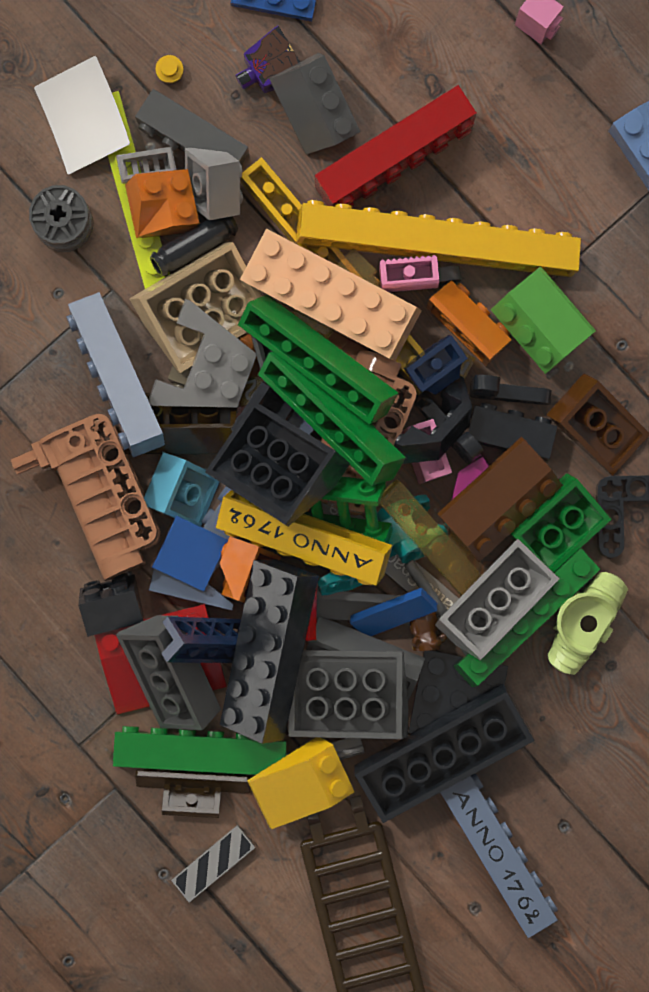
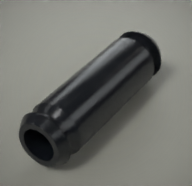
(193, 244)

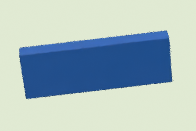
(394, 612)

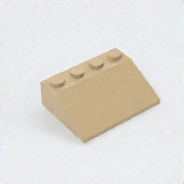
(210, 284)

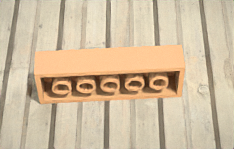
(331, 294)

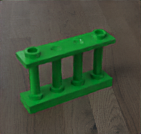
(358, 492)

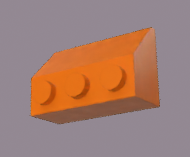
(469, 322)

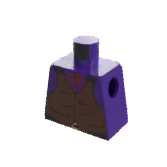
(265, 59)

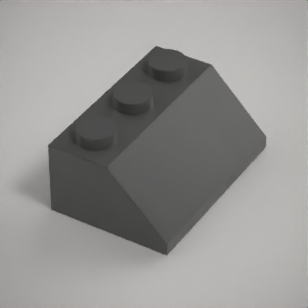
(314, 104)

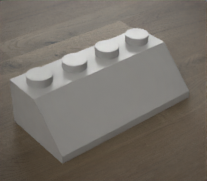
(497, 601)

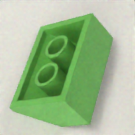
(543, 320)

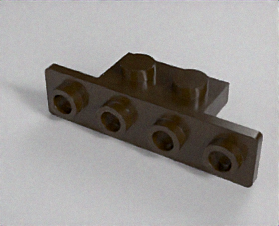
(192, 793)

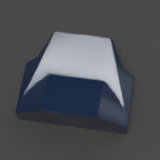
(436, 366)

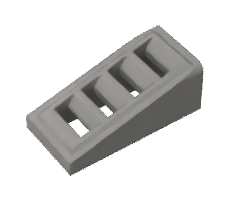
(164, 154)

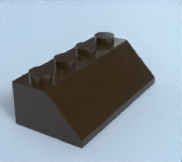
(193, 428)

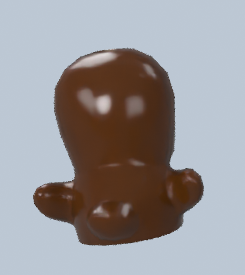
(426, 633)

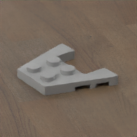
(218, 368)

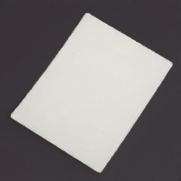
(82, 114)

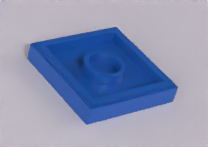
(189, 553)

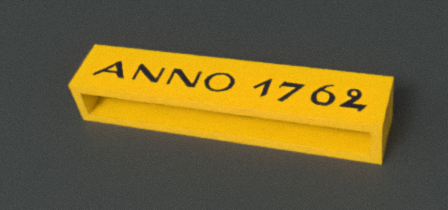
(308, 539)

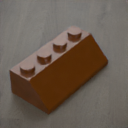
(499, 499)

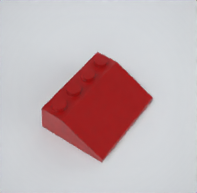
(120, 677)

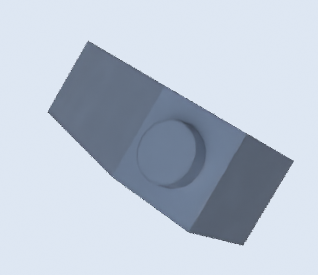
(171, 586)

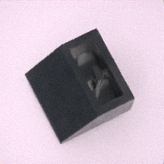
(110, 604)

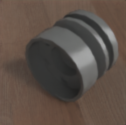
(70, 231)

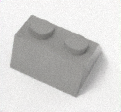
(214, 182)

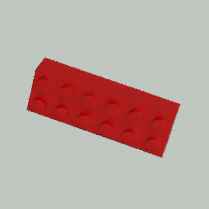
(397, 149)

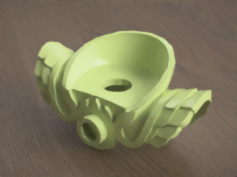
(598, 599)

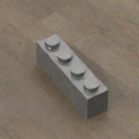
(183, 128)

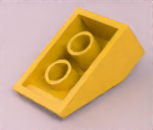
(301, 783)

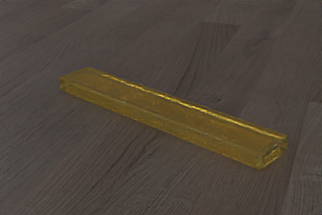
(429, 537)

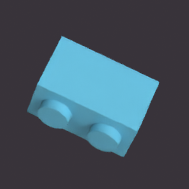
(180, 489)

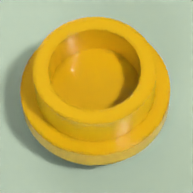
(169, 69)

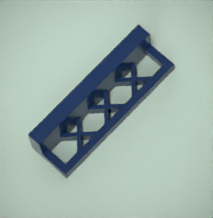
(196, 646)

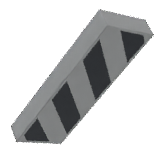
(213, 863)

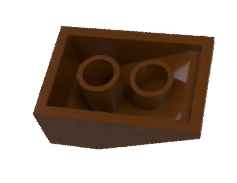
(598, 423)

